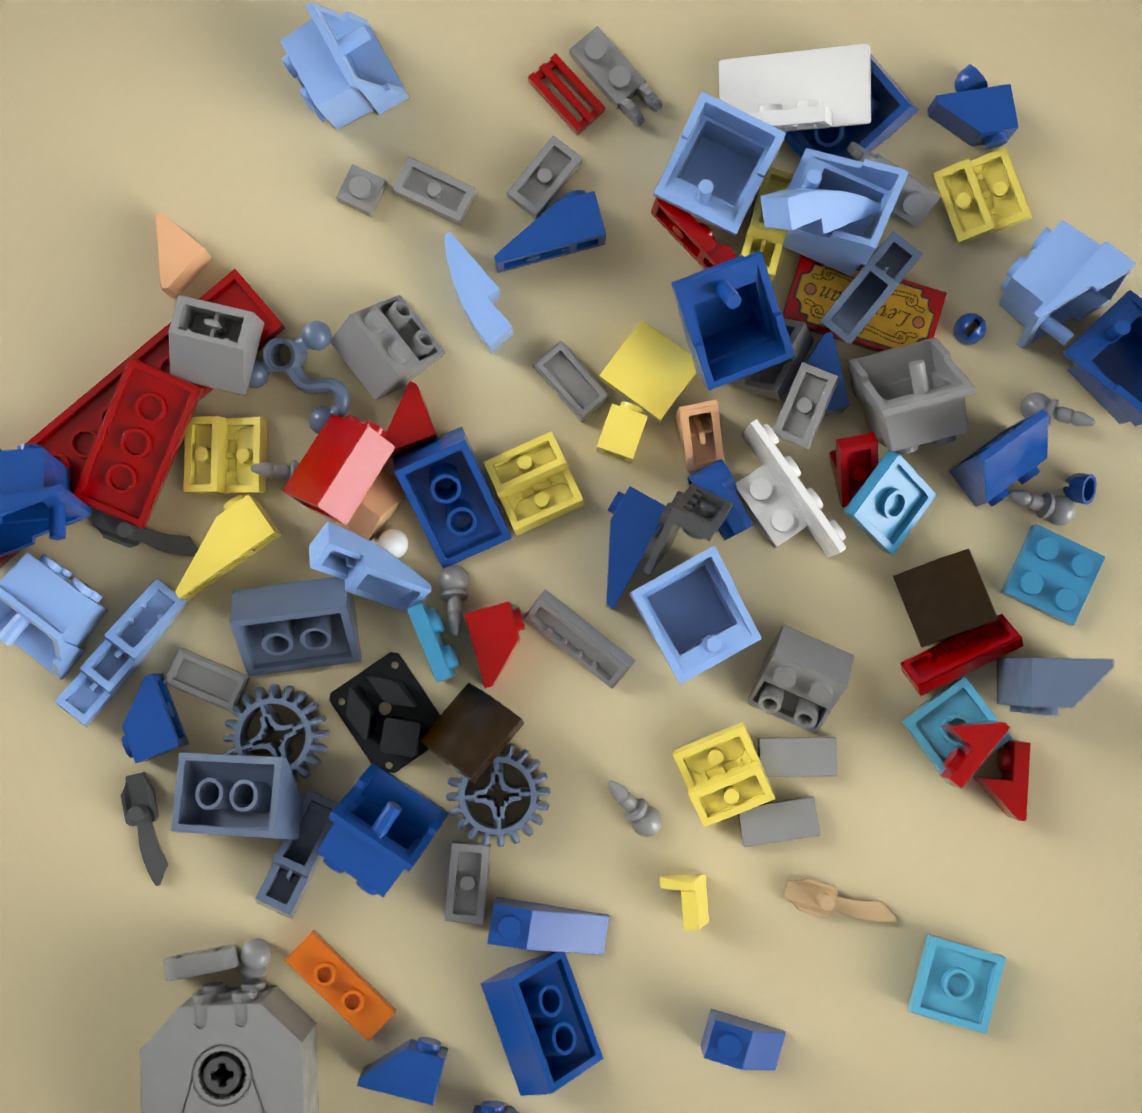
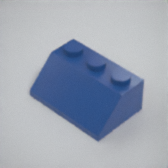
(542, 1023)

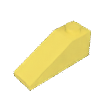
(230, 541)

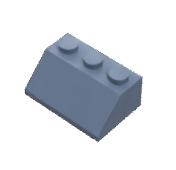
(295, 626)
(1047, 684)
(236, 796)

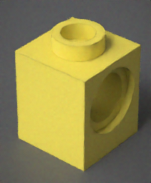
(622, 432)

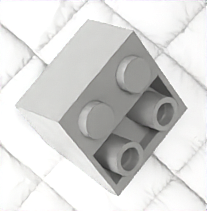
(213, 344)
(386, 346)
(801, 679)

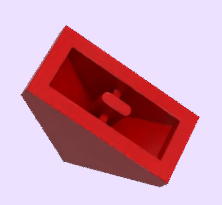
(411, 422)

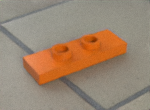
(340, 985)

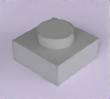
(361, 190)

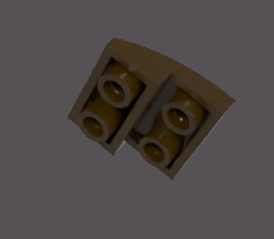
(945, 598)
(471, 732)

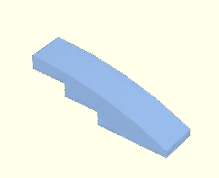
(121, 652)

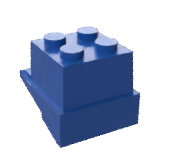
(732, 320)
(1110, 359)
(35, 498)
(380, 830)

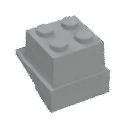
(912, 395)

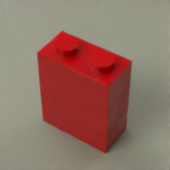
(340, 467)

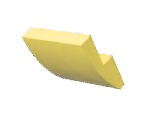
(982, 195)
(650, 370)
(222, 453)
(534, 483)
(723, 774)

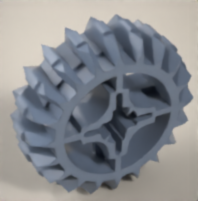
(270, 719)
(517, 792)

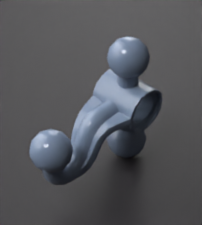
(315, 336)

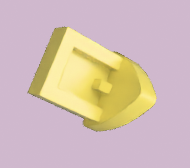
(693, 897)

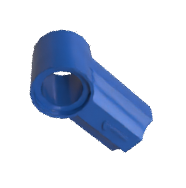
(719, 481)

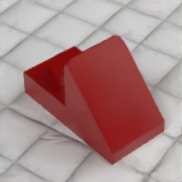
(853, 464)
(977, 742)
(1012, 789)

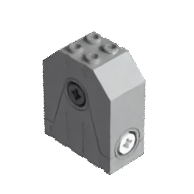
(232, 1055)

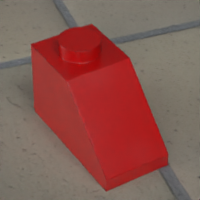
(494, 638)

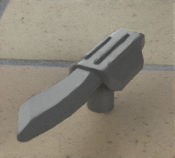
(131, 536)
(141, 810)

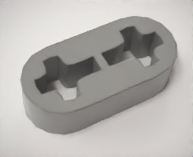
(201, 962)

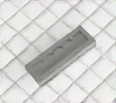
(578, 639)

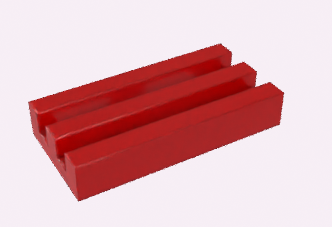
(546, 70)

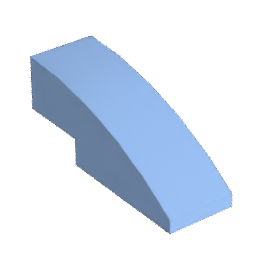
(814, 209)
(477, 295)
(366, 568)

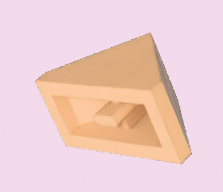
(178, 256)
(700, 434)
(376, 507)

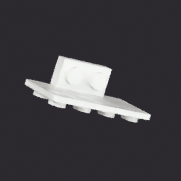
(801, 87)
(779, 497)

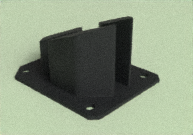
(393, 735)

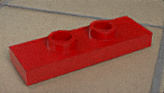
(961, 655)

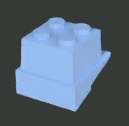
(341, 67)
(719, 163)
(855, 242)
(1062, 280)
(47, 612)
(696, 615)

